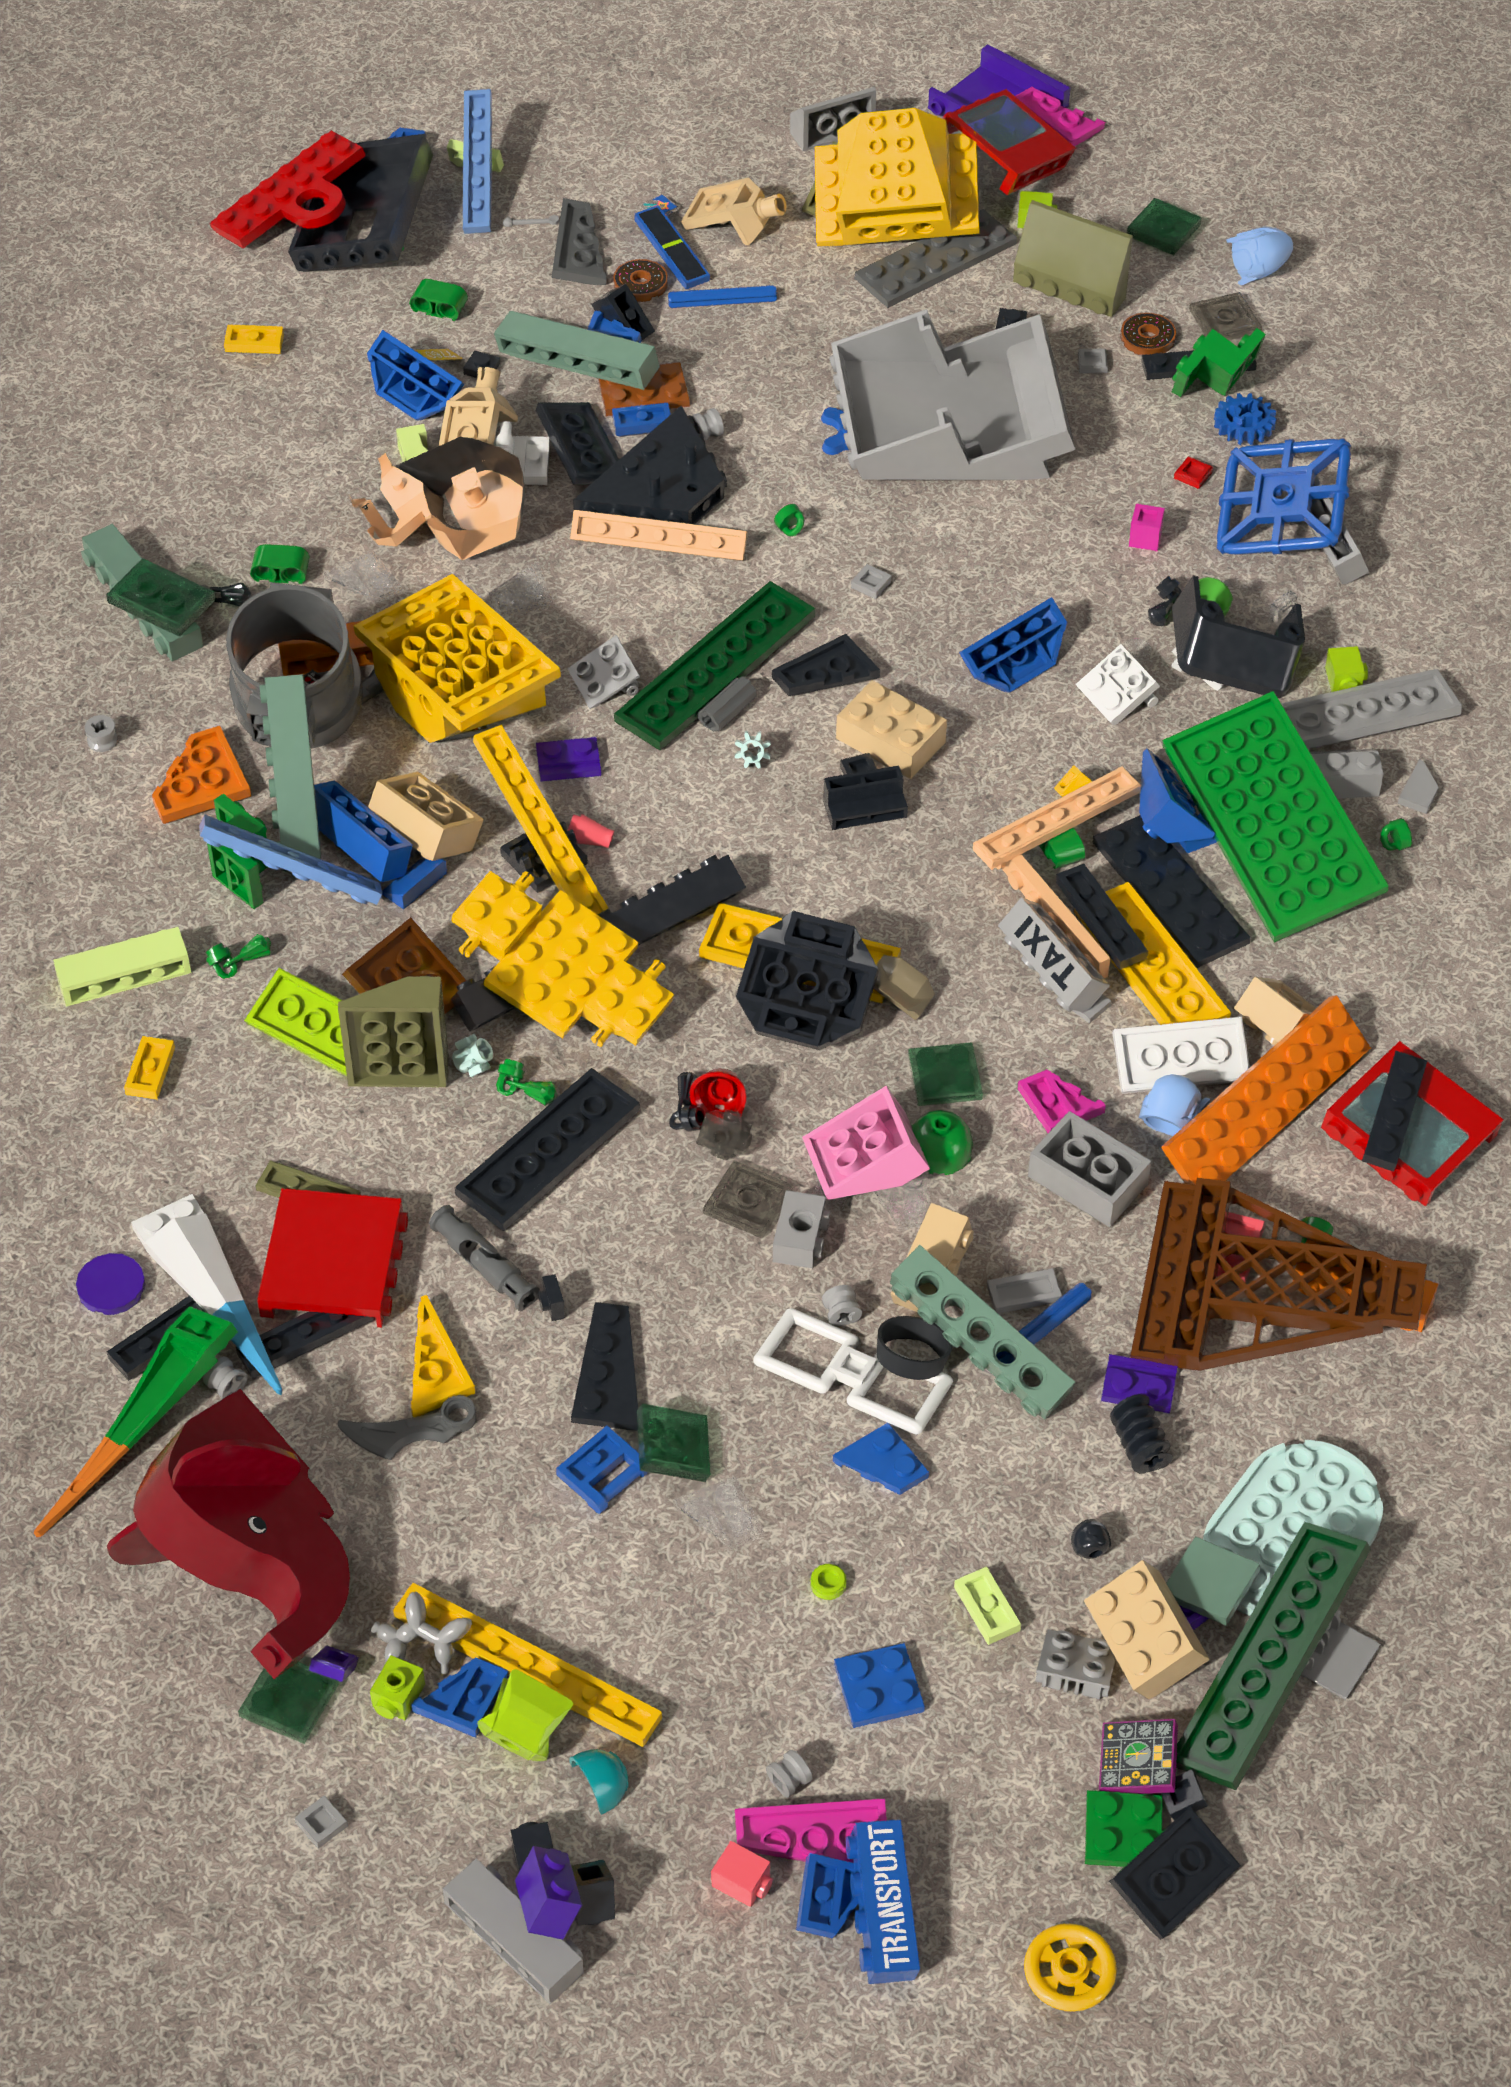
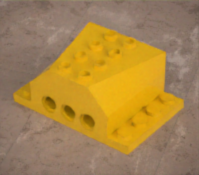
(895, 180)
(454, 661)

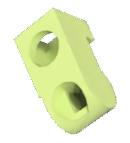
(411, 441)

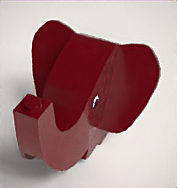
(246, 1519)

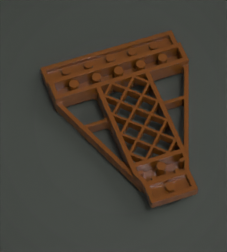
(1183, 1278)

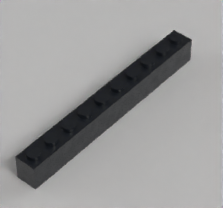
(639, 918)

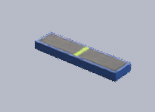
(672, 247)

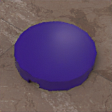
(110, 1284)

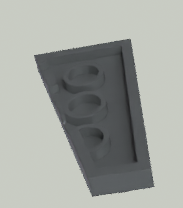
(577, 246)

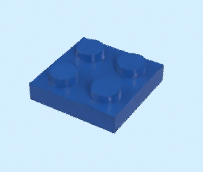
(879, 1685)

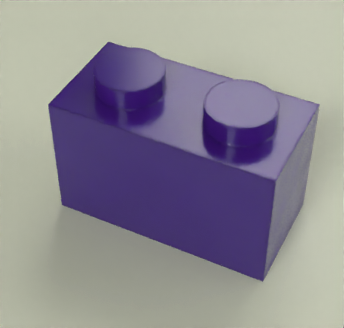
(548, 1892)

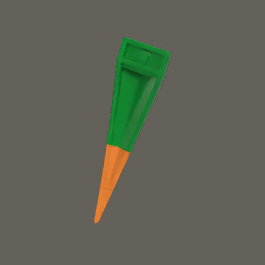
(176, 1366)

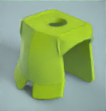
(525, 1716)

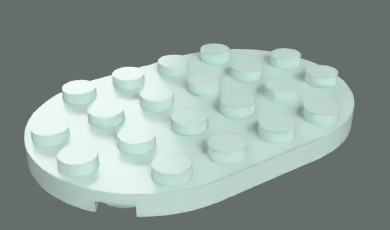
(1282, 1491)

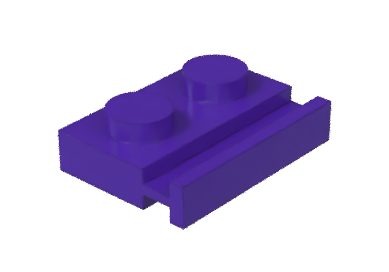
(568, 759)
(1136, 1376)

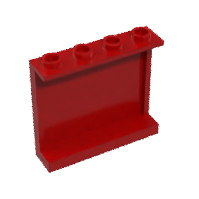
(333, 1254)

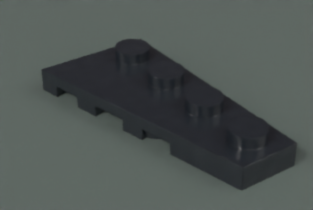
(607, 1375)

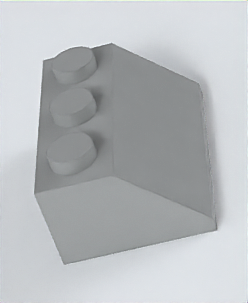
(820, 122)
(1351, 772)

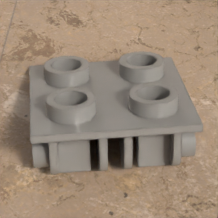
(605, 673)
(1340, 1658)
(1076, 1660)

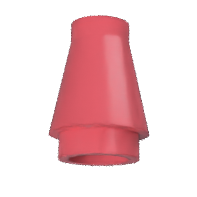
(590, 832)

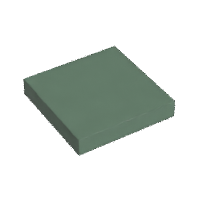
(1212, 1580)

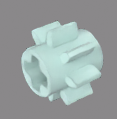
(748, 757)
(472, 1055)

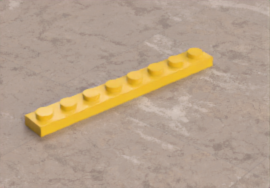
(537, 818)
(589, 1695)

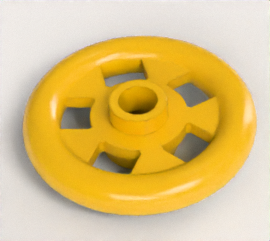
(1076, 1937)

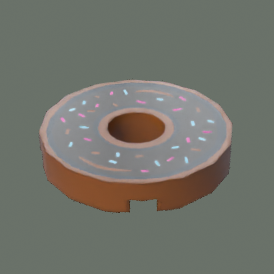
(642, 268)
(1148, 322)

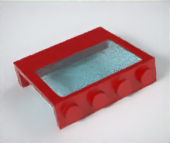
(1012, 138)
(1441, 1131)

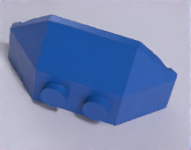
(409, 378)
(1018, 648)

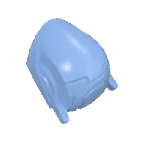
(1259, 252)
(1172, 1104)

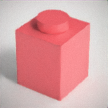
(742, 1874)

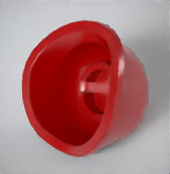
(718, 1088)

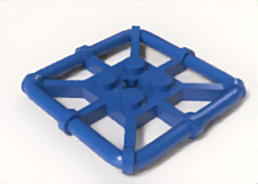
(1295, 507)

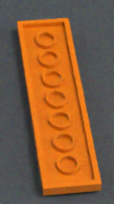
(1268, 1095)

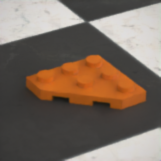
(199, 777)

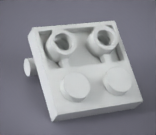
(531, 451)
(1118, 685)

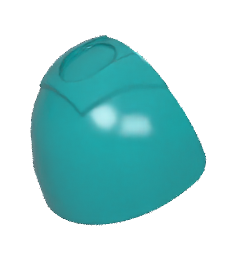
(605, 1775)

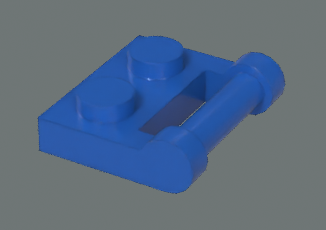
(594, 1462)

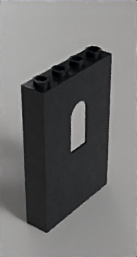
(384, 180)

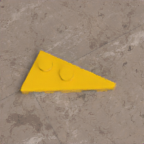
(437, 1364)

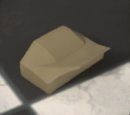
(903, 985)

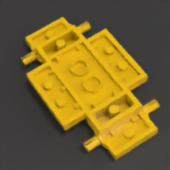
(560, 961)

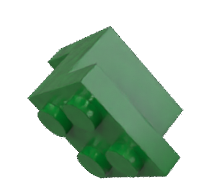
(1217, 361)
(231, 870)

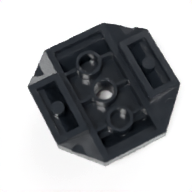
(802, 951)

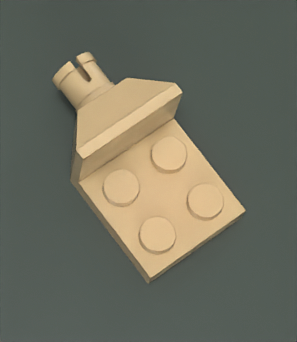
(736, 202)
(477, 410)

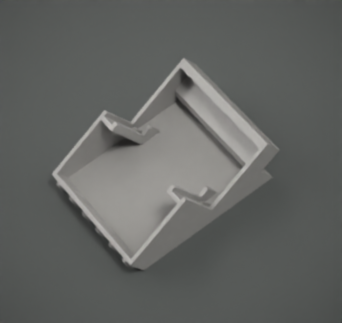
(954, 410)

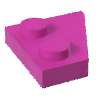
(1054, 1098)

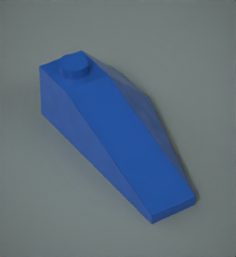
(1166, 806)

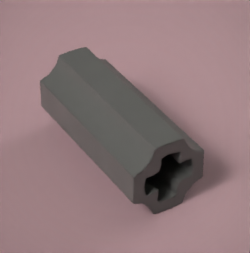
(727, 704)

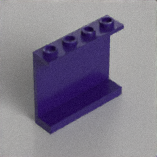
(996, 73)

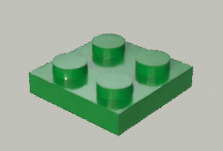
(1120, 1826)

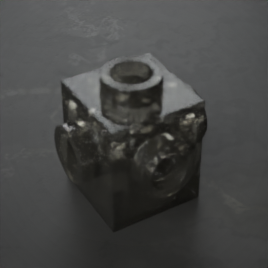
(725, 1134)

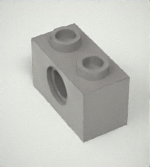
(798, 1213)

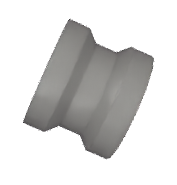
(708, 423)
(101, 733)
(841, 1305)
(225, 1377)
(789, 1773)

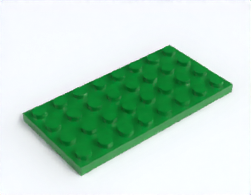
(1274, 816)

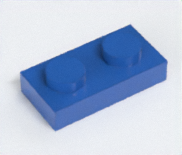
(639, 418)

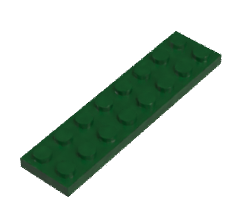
(714, 662)
(1270, 1655)

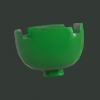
(944, 1141)

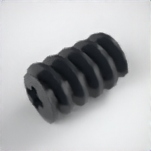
(1140, 1434)

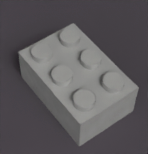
(1089, 1168)

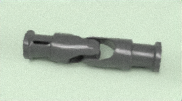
(493, 1267)

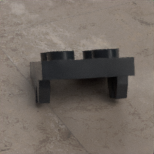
(521, 856)

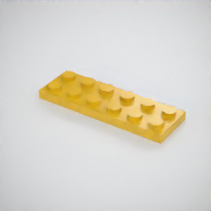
(733, 932)
(1167, 978)

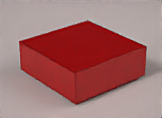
(1193, 472)

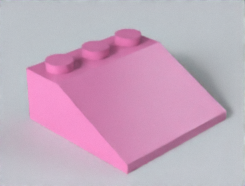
(866, 1148)

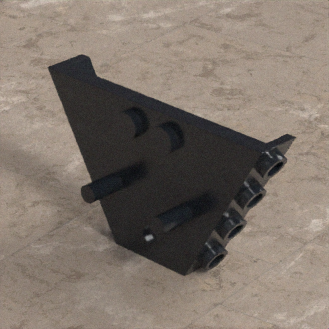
(656, 477)

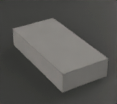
(1024, 1291)

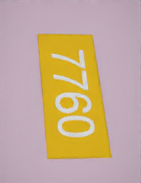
(439, 354)

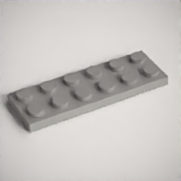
(1373, 708)

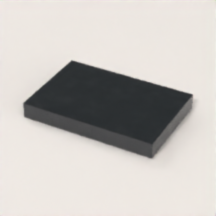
(1174, 1873)

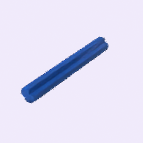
(722, 296)
(1051, 1317)

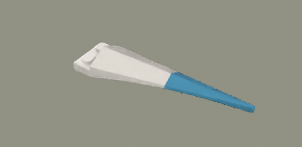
(189, 1251)

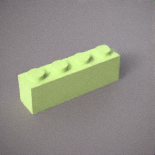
(122, 966)

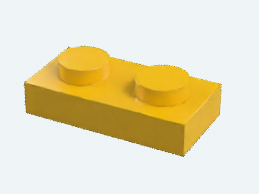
(254, 339)
(149, 1067)

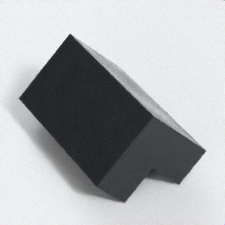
(864, 797)

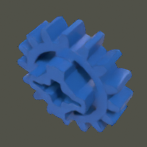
(1245, 419)

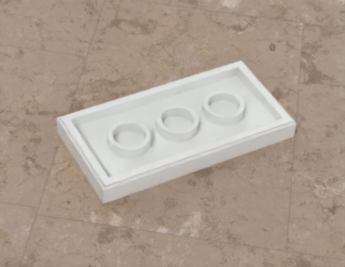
(1199, 1050)

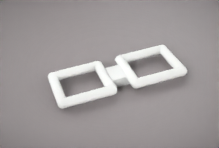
(848, 1368)

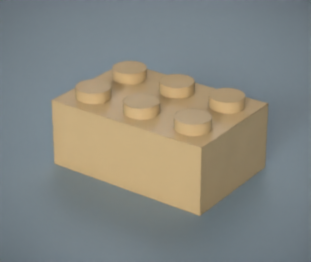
(891, 728)
(426, 815)
(1146, 1630)

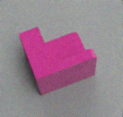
(1146, 527)

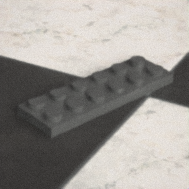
(933, 261)

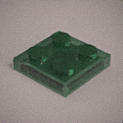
(1164, 226)
(945, 1074)
(673, 1442)
(289, 1702)

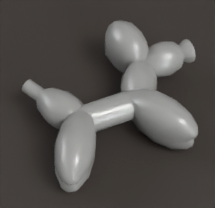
(416, 1626)

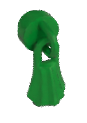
(257, 947)
(540, 1091)

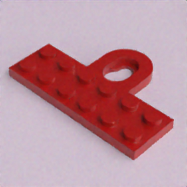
(288, 188)

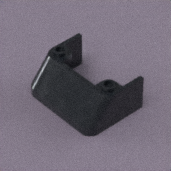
(1233, 653)

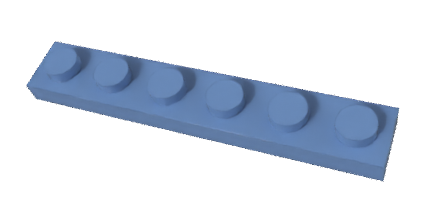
(477, 161)
(280, 856)

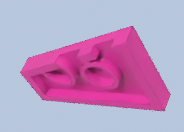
(1068, 123)

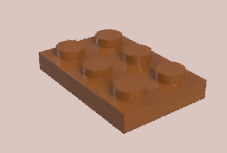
(665, 386)

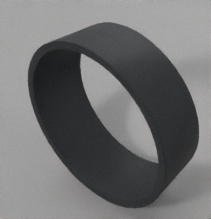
(915, 1329)

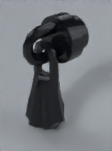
(232, 594)
(1159, 613)
(690, 1115)

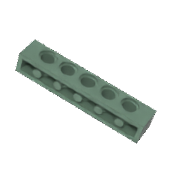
(923, 1268)

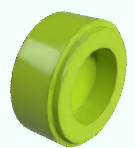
(828, 1581)

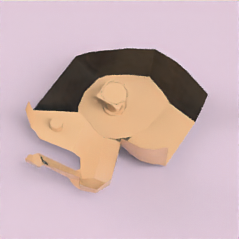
(479, 484)

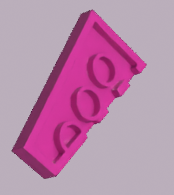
(804, 1828)

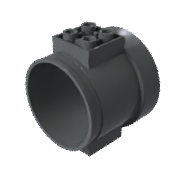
(284, 615)

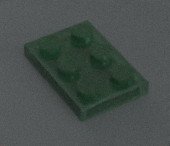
(161, 597)

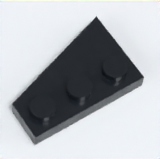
(826, 667)

